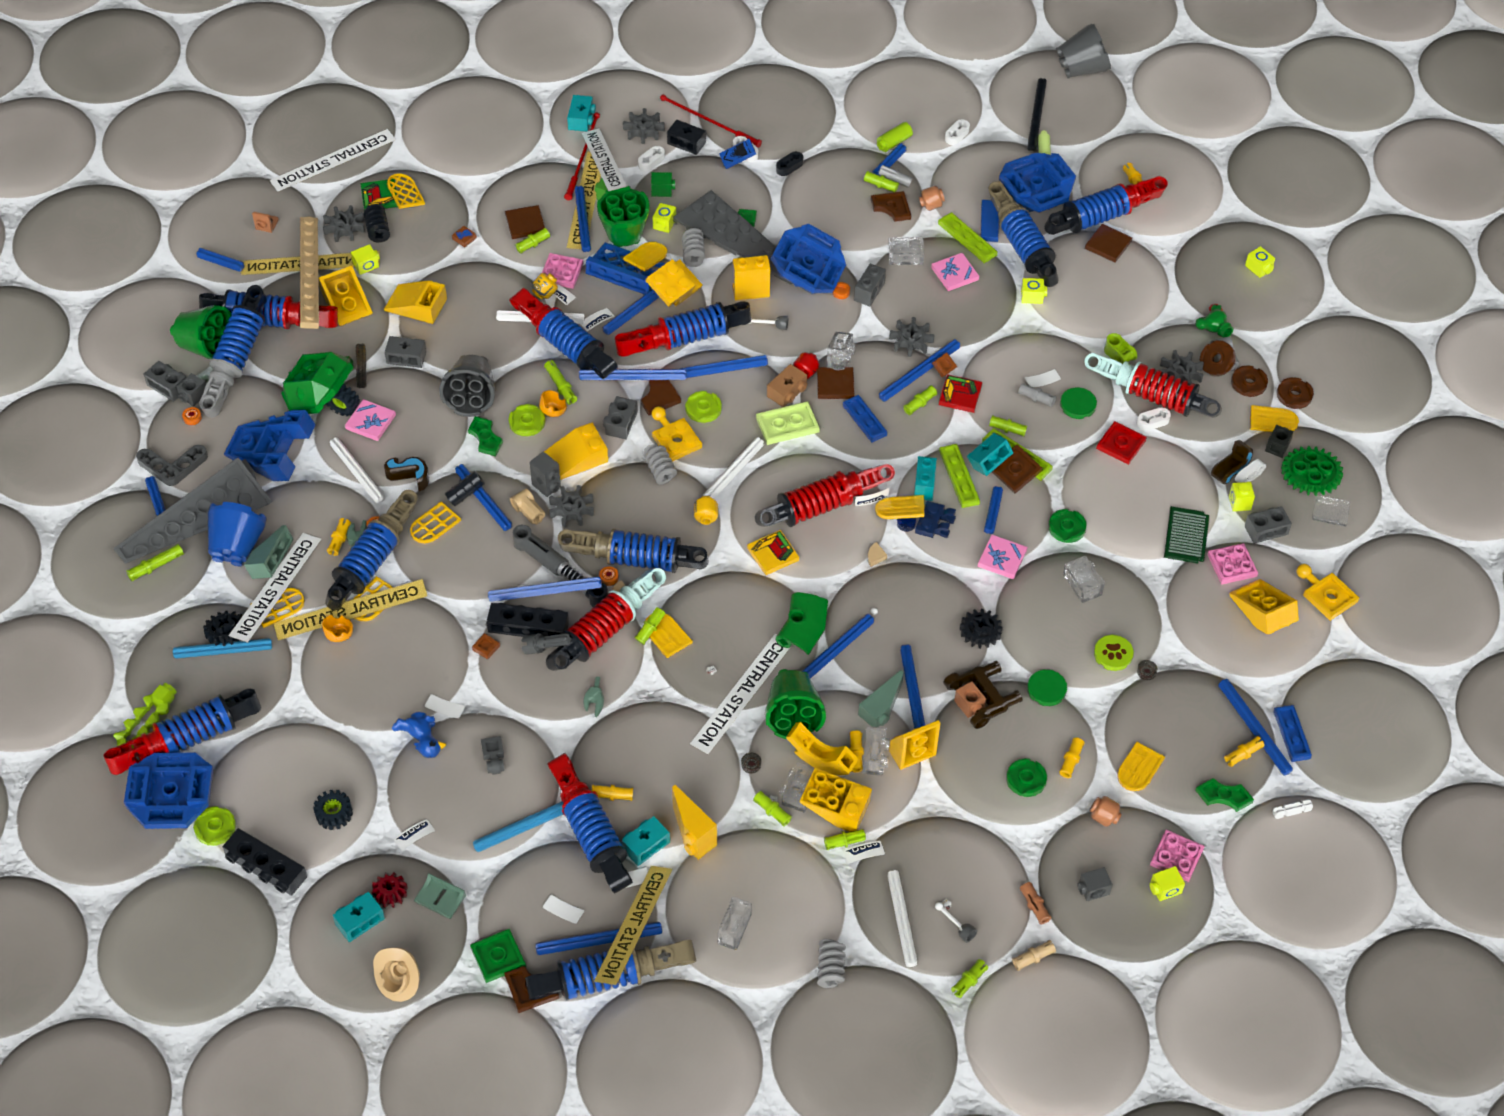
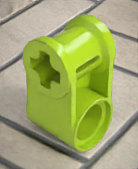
(1119, 349)

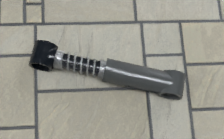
(526, 541)

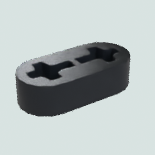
(789, 163)

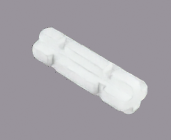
(1292, 808)

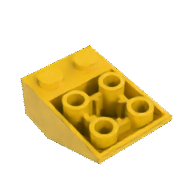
(418, 300)
(836, 799)

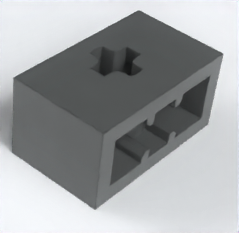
(405, 351)
(545, 474)

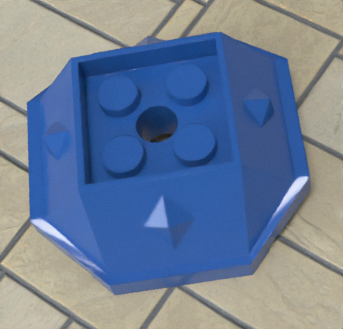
(1038, 181)
(809, 259)
(167, 772)

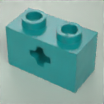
(581, 113)
(990, 454)
(925, 477)
(646, 840)
(368, 916)

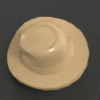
(396, 973)

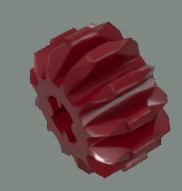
(394, 884)

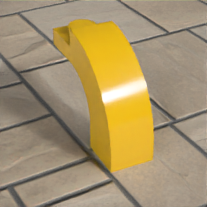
(819, 755)

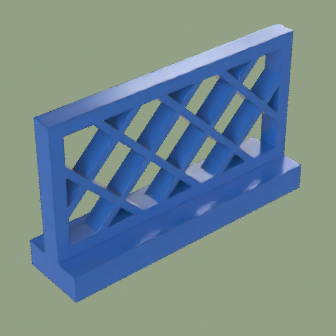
(618, 275)

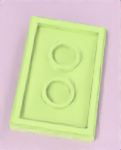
(787, 423)

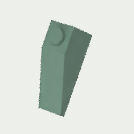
(268, 555)
(879, 705)

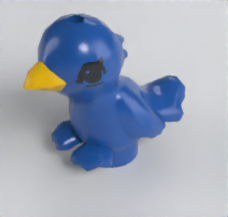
(420, 727)

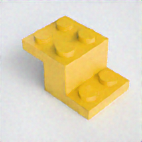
(673, 282)

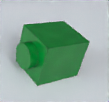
(662, 184)

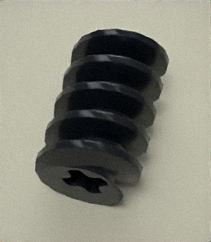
(376, 223)

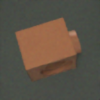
(967, 693)

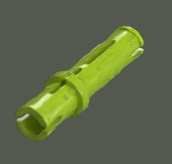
(563, 386)
(151, 564)

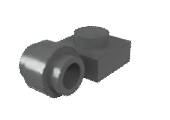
(492, 751)

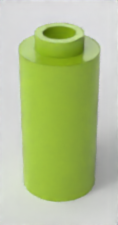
(894, 136)

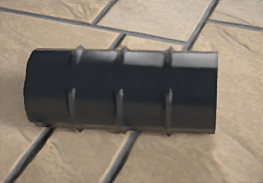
(464, 488)

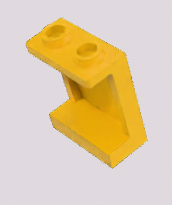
(751, 277)

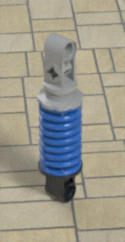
(233, 349)

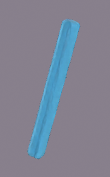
(212, 649)
(518, 827)

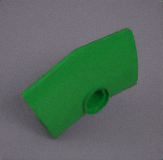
(804, 623)

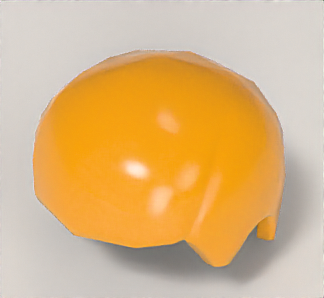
(551, 404)
(337, 629)

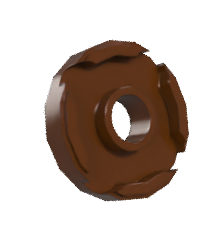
(1227, 358)
(1246, 388)
(1291, 400)

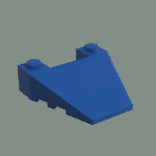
(267, 443)

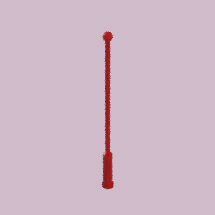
(757, 142)
(569, 194)

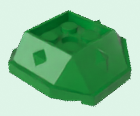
(315, 381)

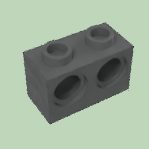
(870, 285)
(164, 380)
(620, 417)
(1267, 524)

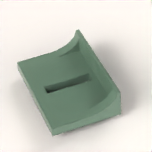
(432, 890)

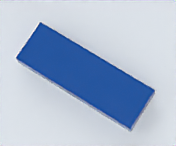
(989, 221)
(865, 418)
(1292, 733)

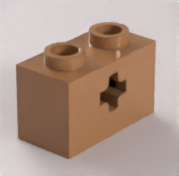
(787, 385)

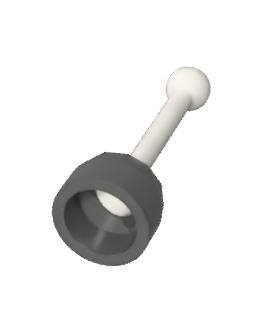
(781, 322)
(966, 931)

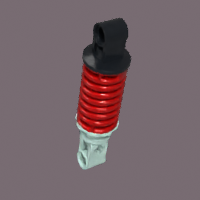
(1154, 387)
(605, 620)

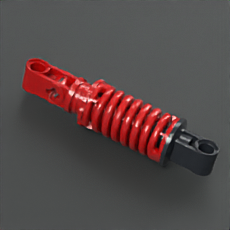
(822, 496)

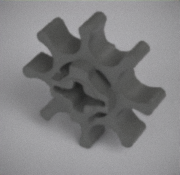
(643, 126)
(343, 223)
(905, 333)
(1182, 367)
(571, 506)

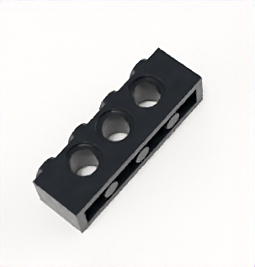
(518, 623)
(242, 842)

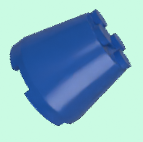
(233, 532)

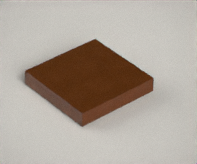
(524, 221)
(1108, 243)
(835, 383)
(1017, 470)

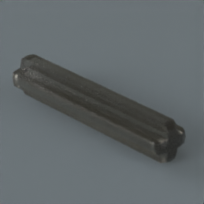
(360, 365)

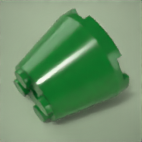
(623, 215)
(200, 329)
(793, 701)

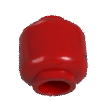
(807, 363)

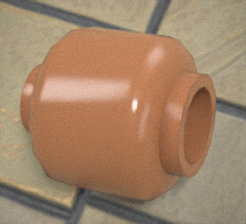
(932, 198)
(1105, 811)

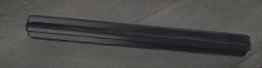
(1036, 116)

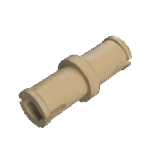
(1033, 955)

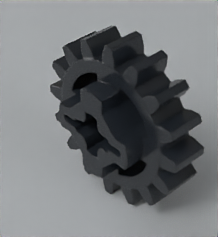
(220, 627)
(981, 628)

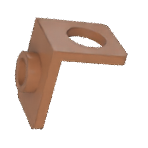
(263, 223)

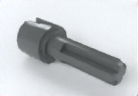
(537, 643)

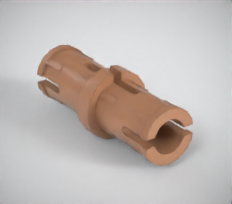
(1035, 903)

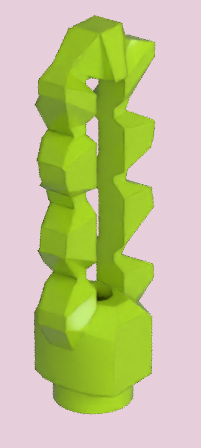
(161, 698)

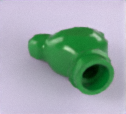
(1215, 322)

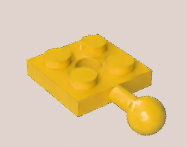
(677, 429)
(1329, 585)

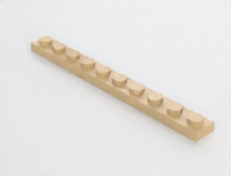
(309, 273)

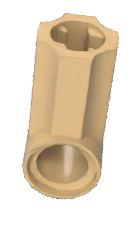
(526, 504)

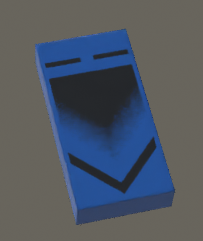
(737, 153)

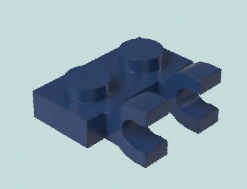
(930, 525)

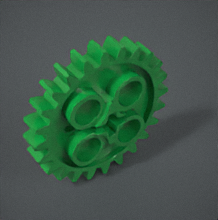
(1312, 470)

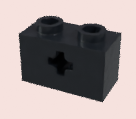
(686, 137)

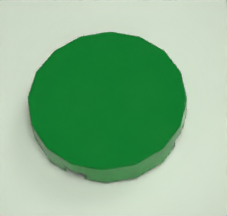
(1078, 403)
(1067, 526)
(1047, 687)
(1026, 777)

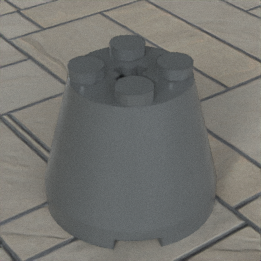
(1084, 53)
(468, 386)

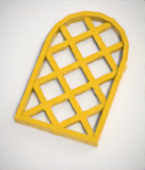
(396, 198)

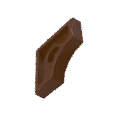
(893, 204)
(660, 394)
(518, 989)

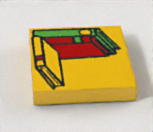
(773, 552)

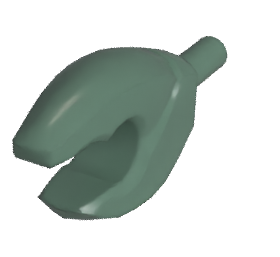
(352, 535)
(594, 695)

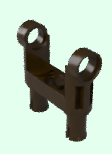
(996, 703)

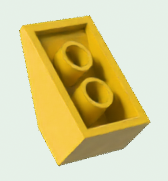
(345, 292)
(579, 451)
(1266, 606)
(915, 745)
(696, 828)

